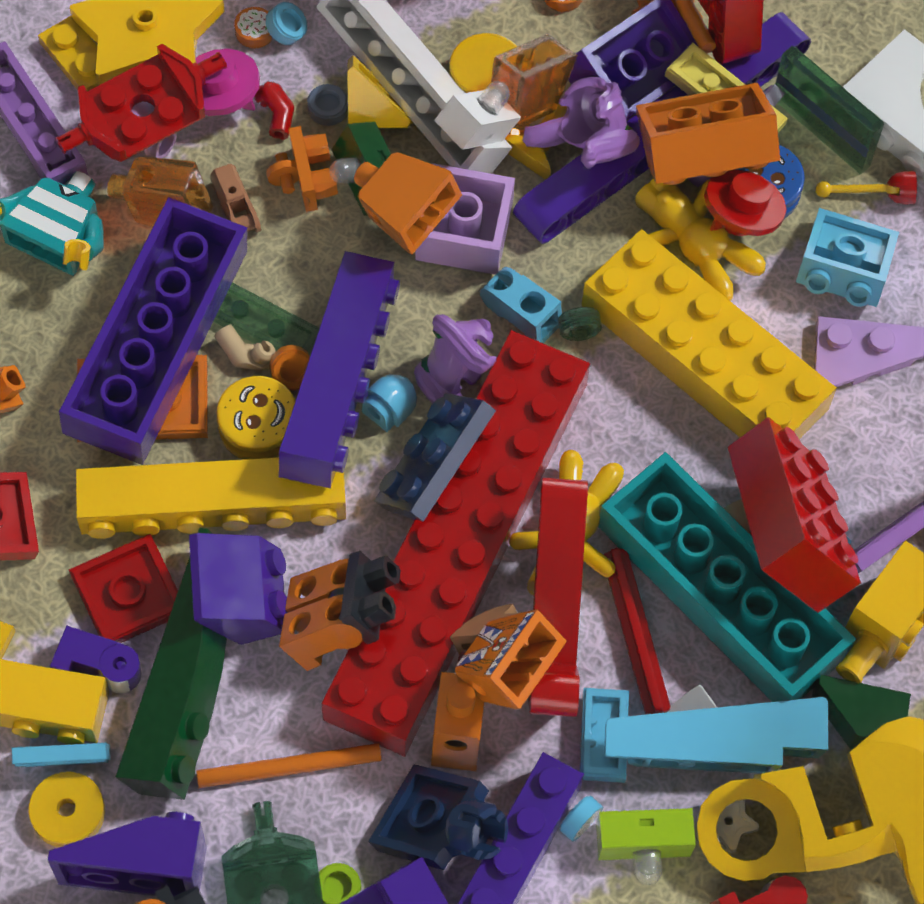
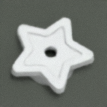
(741, 825)

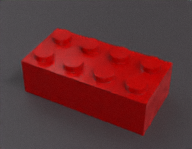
(794, 515)

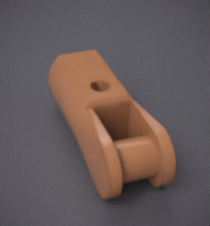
(234, 197)

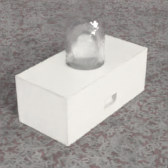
(479, 116)

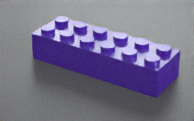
(154, 331)

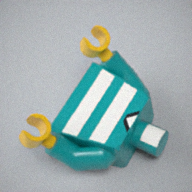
(55, 222)

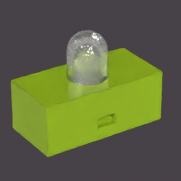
(645, 838)

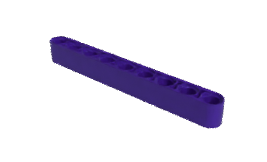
(578, 190)

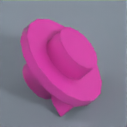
(230, 87)

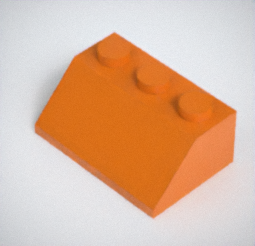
(708, 133)

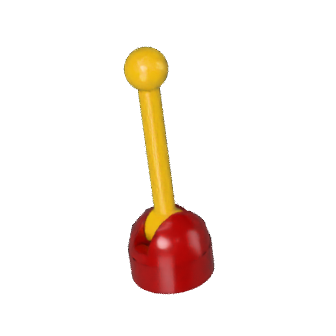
(900, 188)

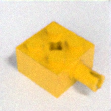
(887, 615)

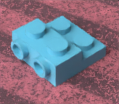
(847, 258)

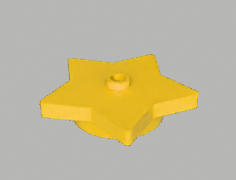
(132, 29)

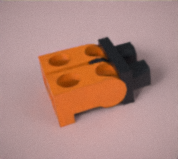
(339, 607)

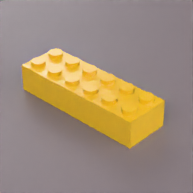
(704, 341)

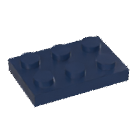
(433, 455)

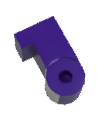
(100, 657)

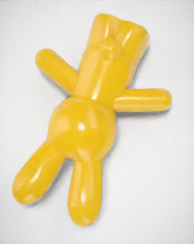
(686, 224)
(599, 492)

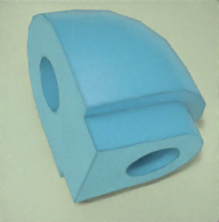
(390, 401)

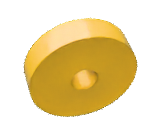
(63, 789)

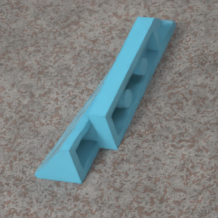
(722, 738)

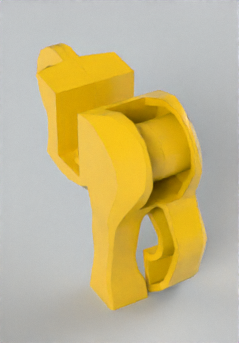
(891, 787)

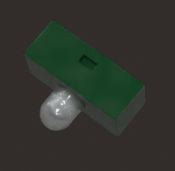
(355, 146)

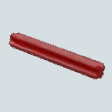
(637, 634)

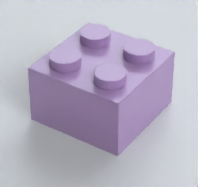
(475, 227)

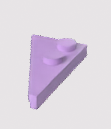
(858, 349)

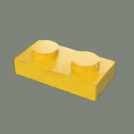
(72, 52)

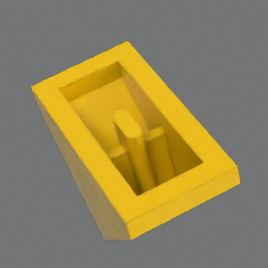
(369, 99)

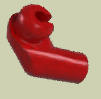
(282, 107)

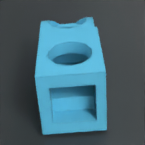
(522, 304)

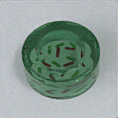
(580, 323)

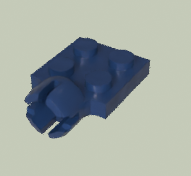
(440, 818)

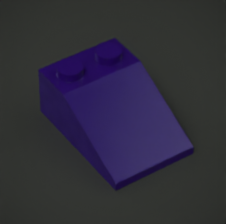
(637, 54)
(136, 857)

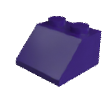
(238, 585)

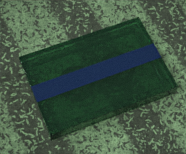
(828, 110)

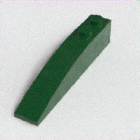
(175, 703)

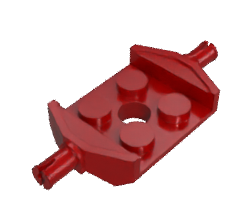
(164, 81)

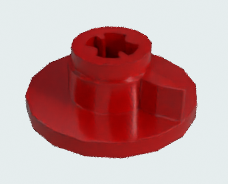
(744, 203)

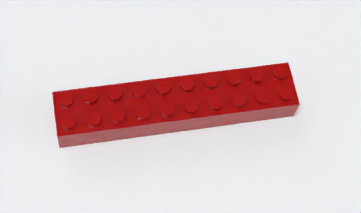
(458, 547)

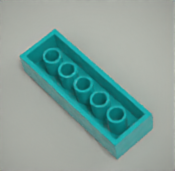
(716, 580)

